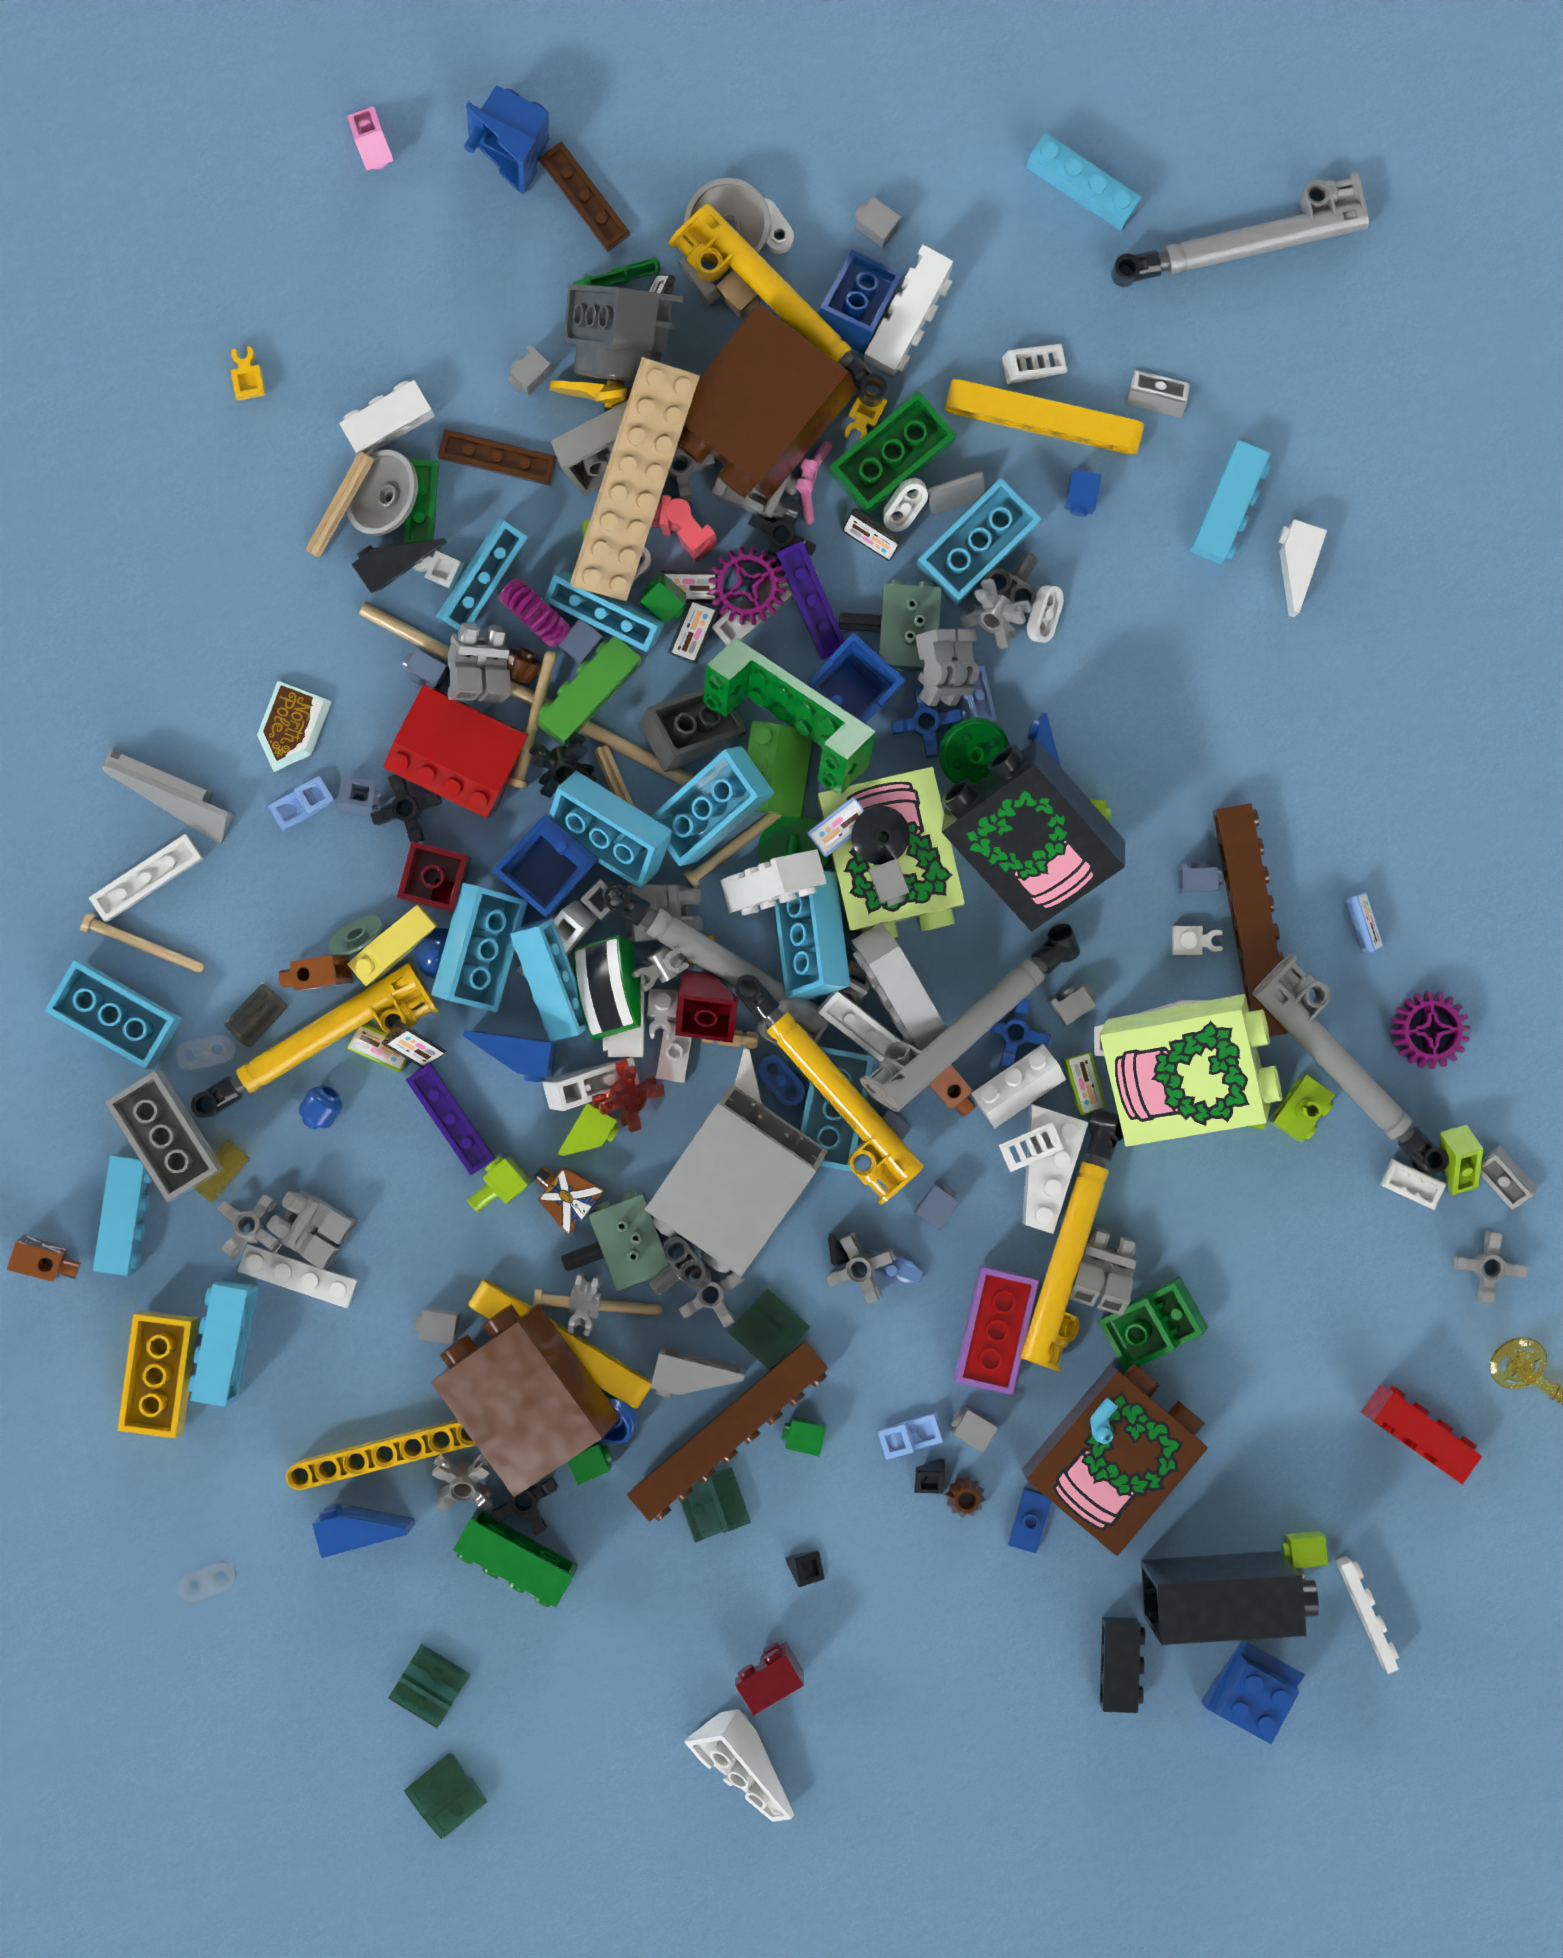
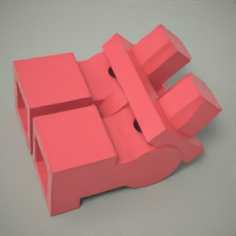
(677, 517)

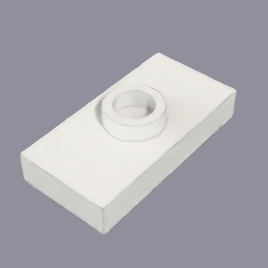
(673, 1057)
(1413, 1184)

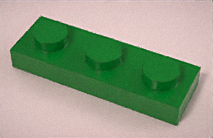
(421, 520)

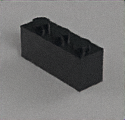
(1121, 1665)

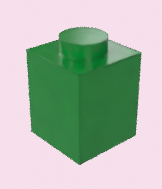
(664, 598)
(804, 1435)
(591, 1463)

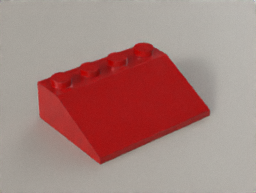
(456, 751)

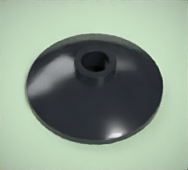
(866, 831)

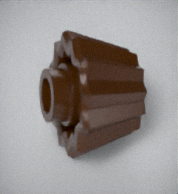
(523, 664)
(965, 1497)

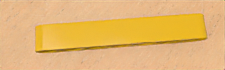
(1044, 416)
(605, 1370)
(373, 1459)

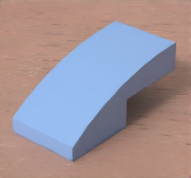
(301, 804)
(911, 1435)

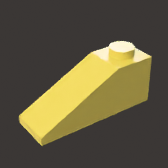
(392, 945)

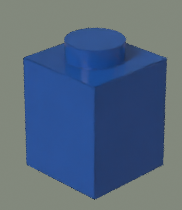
(1082, 492)

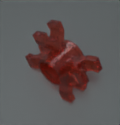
(619, 1097)

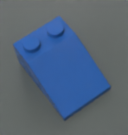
(859, 299)
(522, 1055)
(356, 1527)

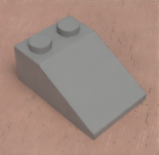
(686, 1373)

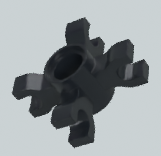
(789, 520)
(561, 763)
(411, 822)
(531, 1512)

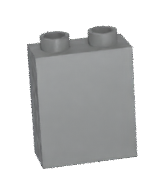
(735, 1182)

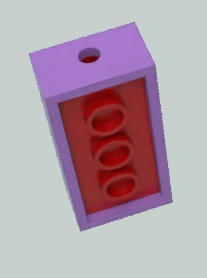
(995, 1329)

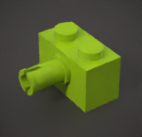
(1302, 1108)
(503, 1180)

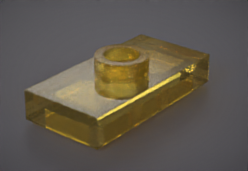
(232, 1161)

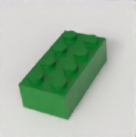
(892, 453)
(515, 1558)

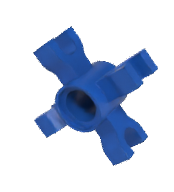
(940, 719)
(1011, 1046)

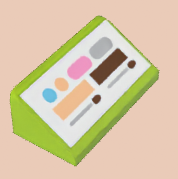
(368, 1042)
(1084, 1083)

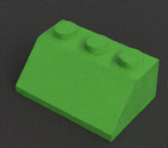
(784, 762)

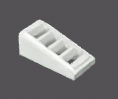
(1015, 375)
(1053, 1135)

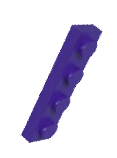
(810, 599)
(450, 1119)

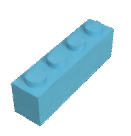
(1083, 182)
(1230, 501)
(482, 575)
(606, 613)
(549, 978)
(122, 1216)

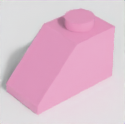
(370, 138)

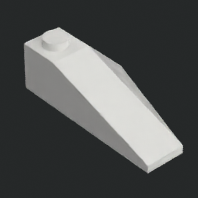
(737, 1752)

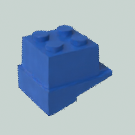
(509, 134)
(857, 679)
(545, 866)
(1254, 1691)

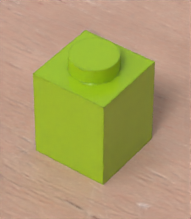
(1305, 1549)

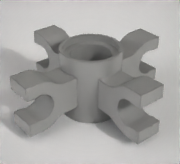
(682, 477)
(996, 613)
(663, 964)
(236, 1243)
(1492, 1245)
(852, 1247)
(584, 1303)
(719, 1306)
(463, 1482)

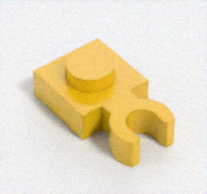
(247, 379)
(864, 416)

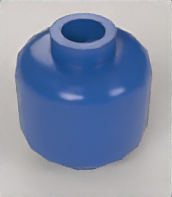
(320, 1107)

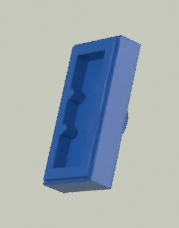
(1029, 1520)

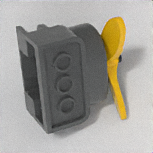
(611, 336)

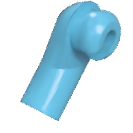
(1100, 1422)

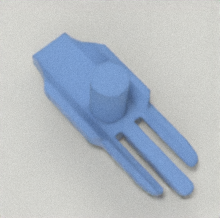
(900, 1270)

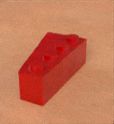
(1422, 1434)

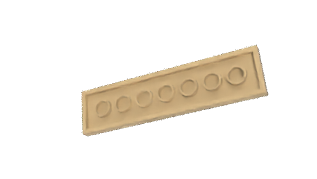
(634, 479)

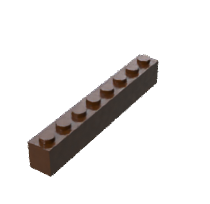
(1249, 901)
(727, 1431)

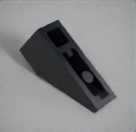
(388, 562)

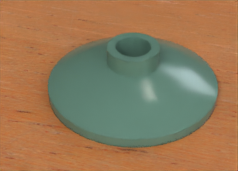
(355, 935)

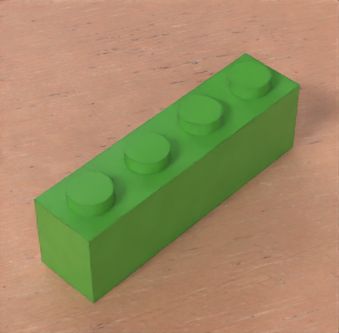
(589, 690)

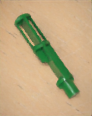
(623, 273)

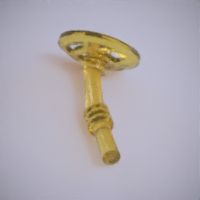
(1523, 1368)

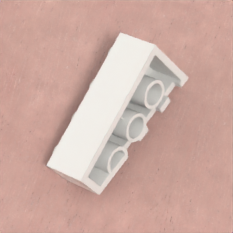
(909, 312)
(773, 881)
(1049, 1178)

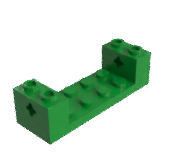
(843, 738)

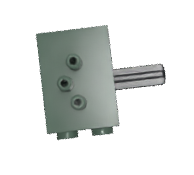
(904, 613)
(625, 1240)

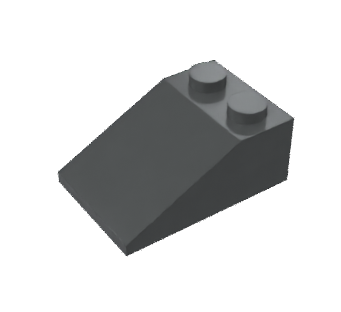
(688, 729)

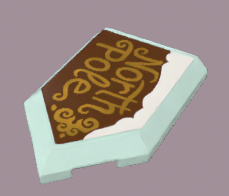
(291, 725)

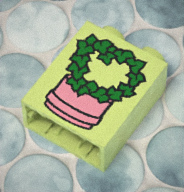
(925, 865)
(1189, 1069)

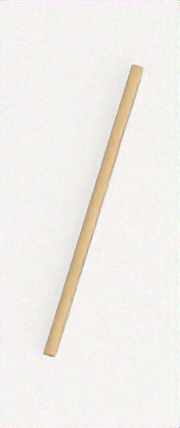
(525, 694)

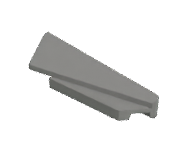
(172, 794)

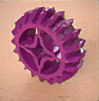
(735, 592)
(534, 612)
(1455, 1027)

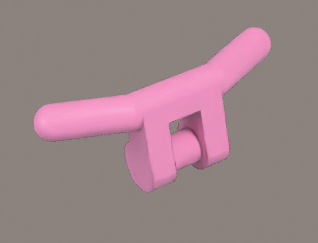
(806, 483)

